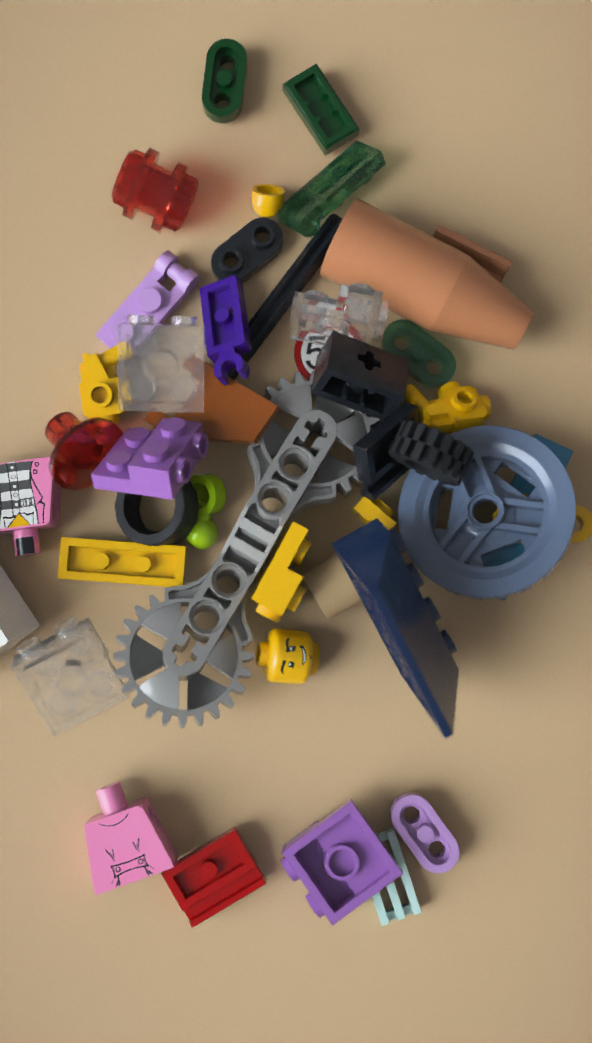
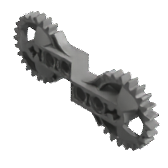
(240, 559)

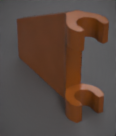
(230, 412)

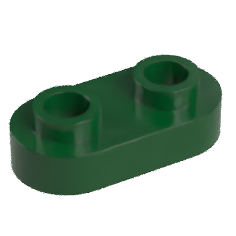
(222, 83)

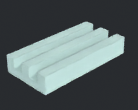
(398, 910)

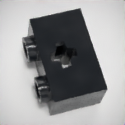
(360, 376)

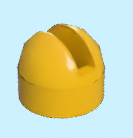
(267, 199)

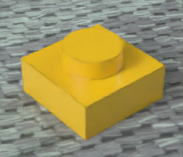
(370, 510)

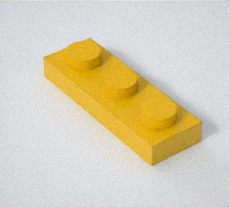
(122, 562)

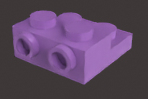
(153, 460)
(339, 862)

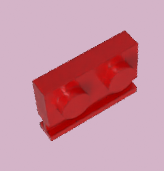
(214, 876)

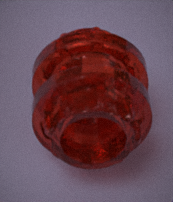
(154, 190)

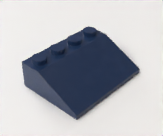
(403, 617)

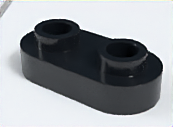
(249, 252)

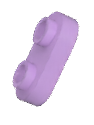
(423, 831)

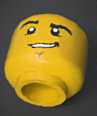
(287, 656)

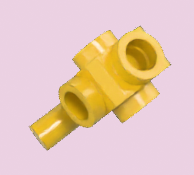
(100, 385)
(455, 408)

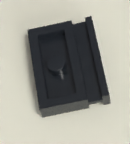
(372, 456)

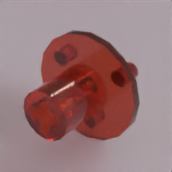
(78, 448)

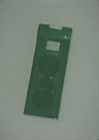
(330, 188)

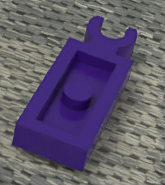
(226, 326)

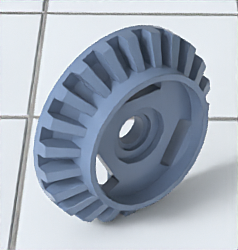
(539, 521)

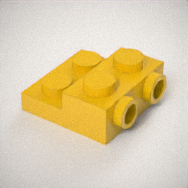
(280, 585)

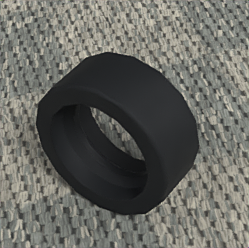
(180, 526)

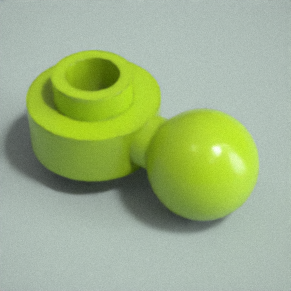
(211, 500)

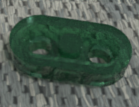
(421, 351)

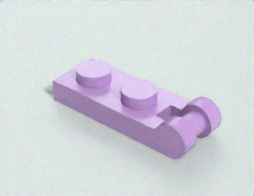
(152, 297)

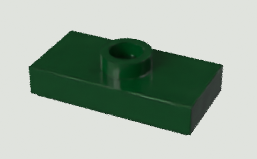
(320, 109)

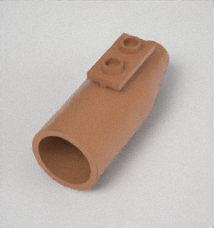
(428, 279)

